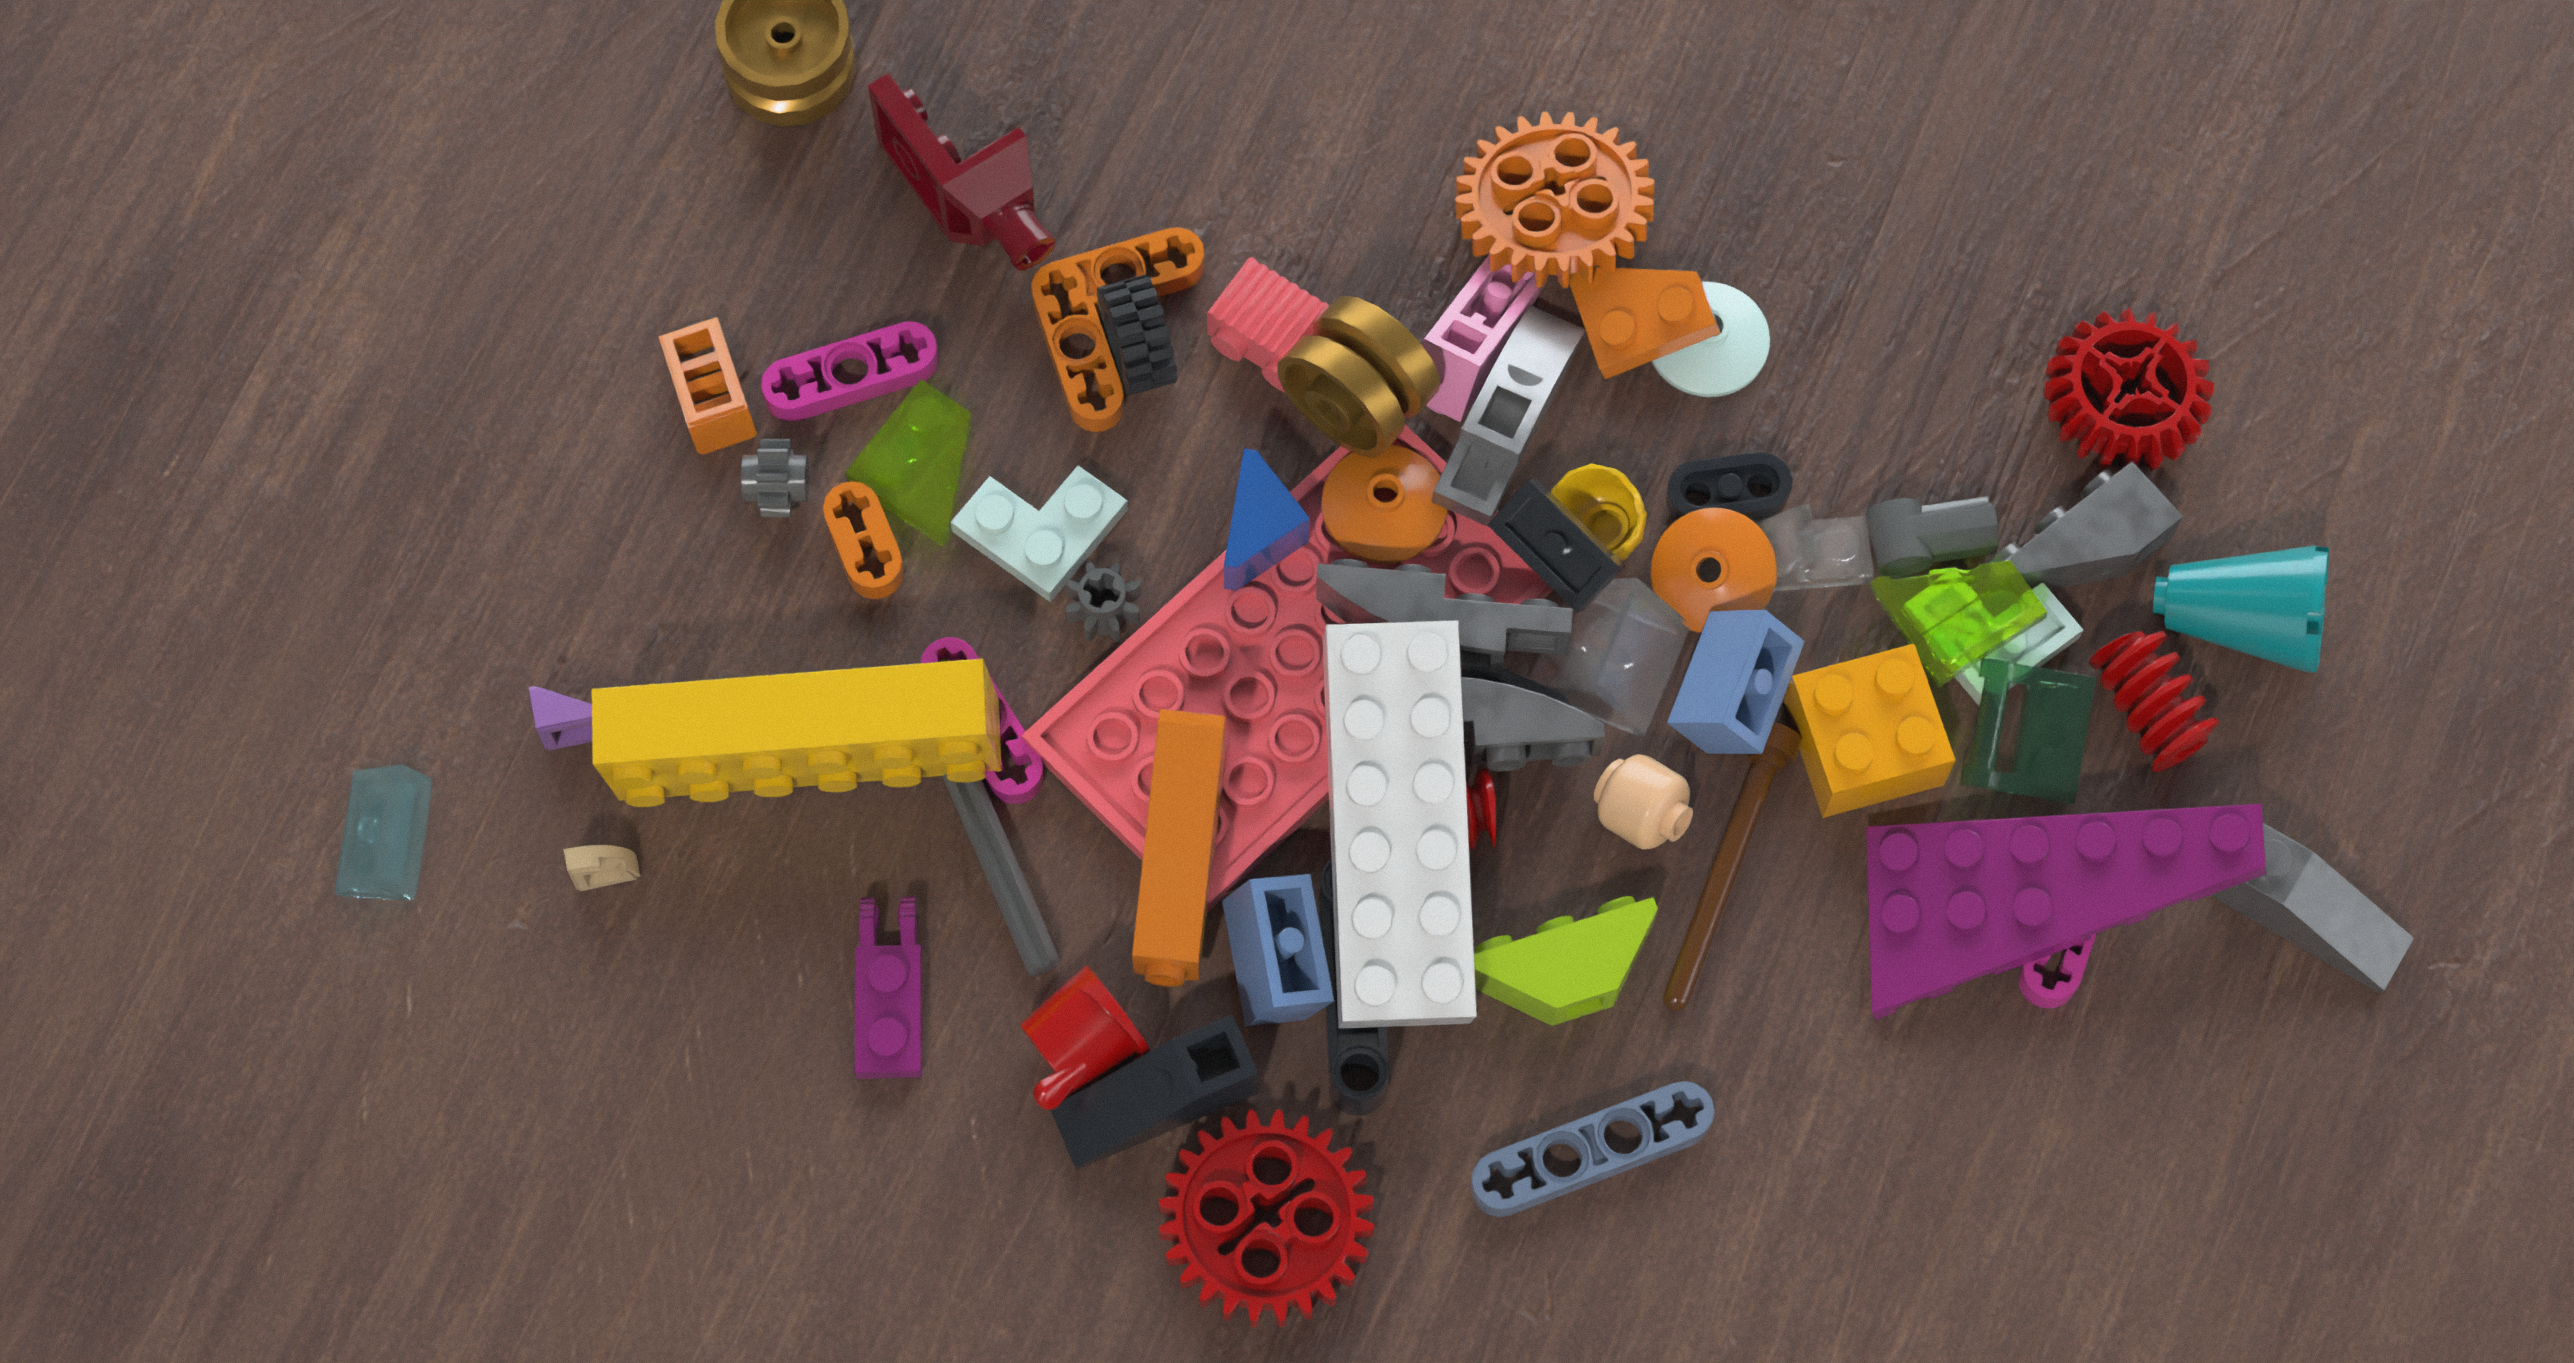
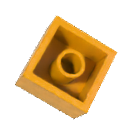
(1869, 730)

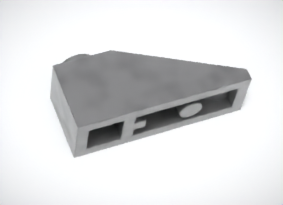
(2320, 912)

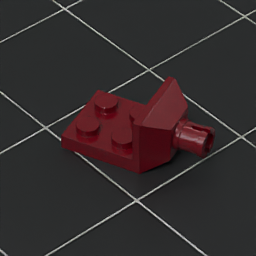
(971, 198)

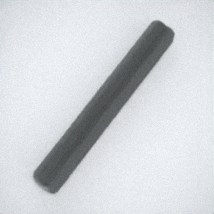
(1004, 876)

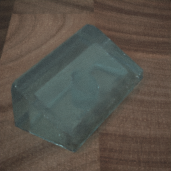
(384, 833)

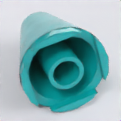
(2252, 603)

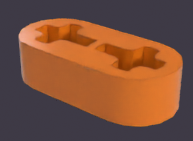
(876, 535)

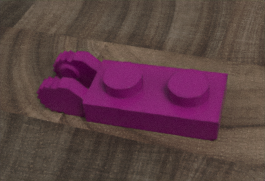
(888, 996)

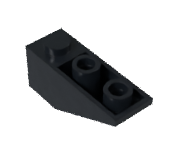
(1158, 1093)

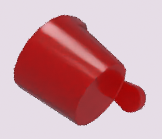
(1079, 1037)

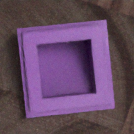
(560, 719)

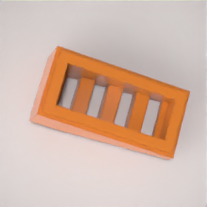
(718, 420)

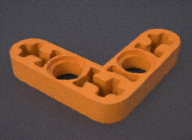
(1082, 277)

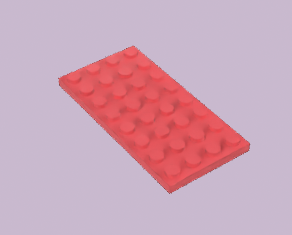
(1258, 665)

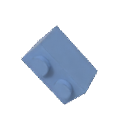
(1736, 682)
(1277, 950)

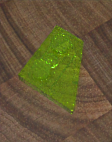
(918, 460)
(1959, 613)

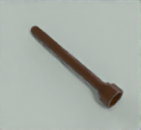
(1778, 753)

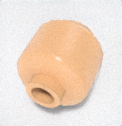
(1643, 801)

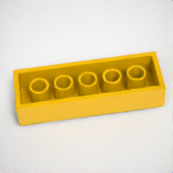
(797, 732)

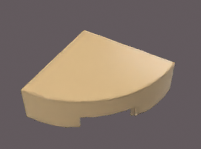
(600, 865)

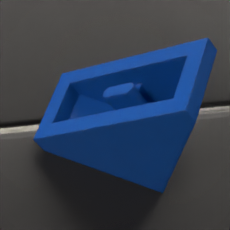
(1264, 523)

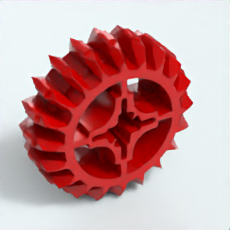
(2094, 358)

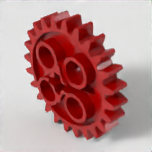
(1305, 1262)

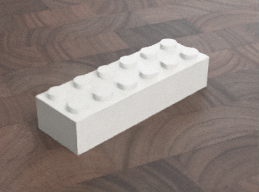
(1398, 824)

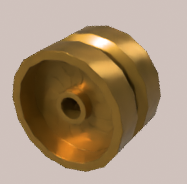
(786, 57)
(1358, 376)

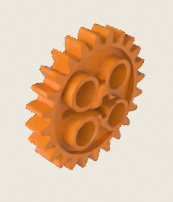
(1569, 186)

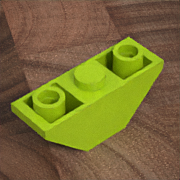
(1568, 964)

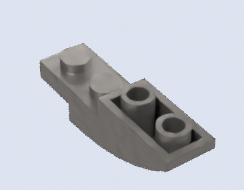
(1507, 415)
(1417, 595)
(1519, 726)

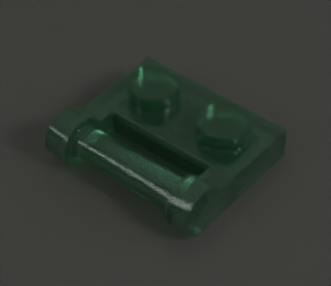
(2048, 734)

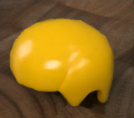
(1605, 505)

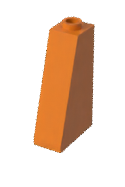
(1179, 846)

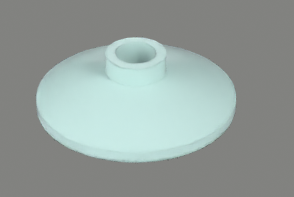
(1726, 360)

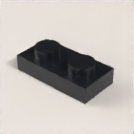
(1556, 545)

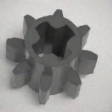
(775, 478)
(1094, 588)

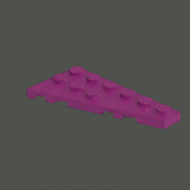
(2017, 889)

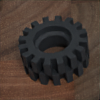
(1137, 334)

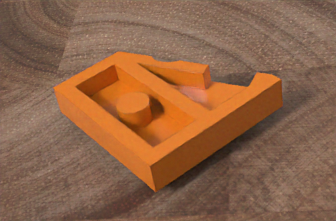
(1642, 315)

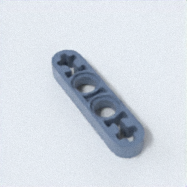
(1588, 1140)

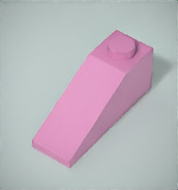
(1474, 334)

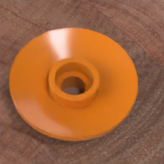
(1379, 529)
(1736, 543)

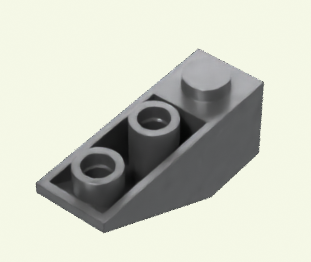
(2101, 536)

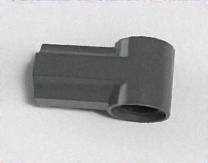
(1913, 536)

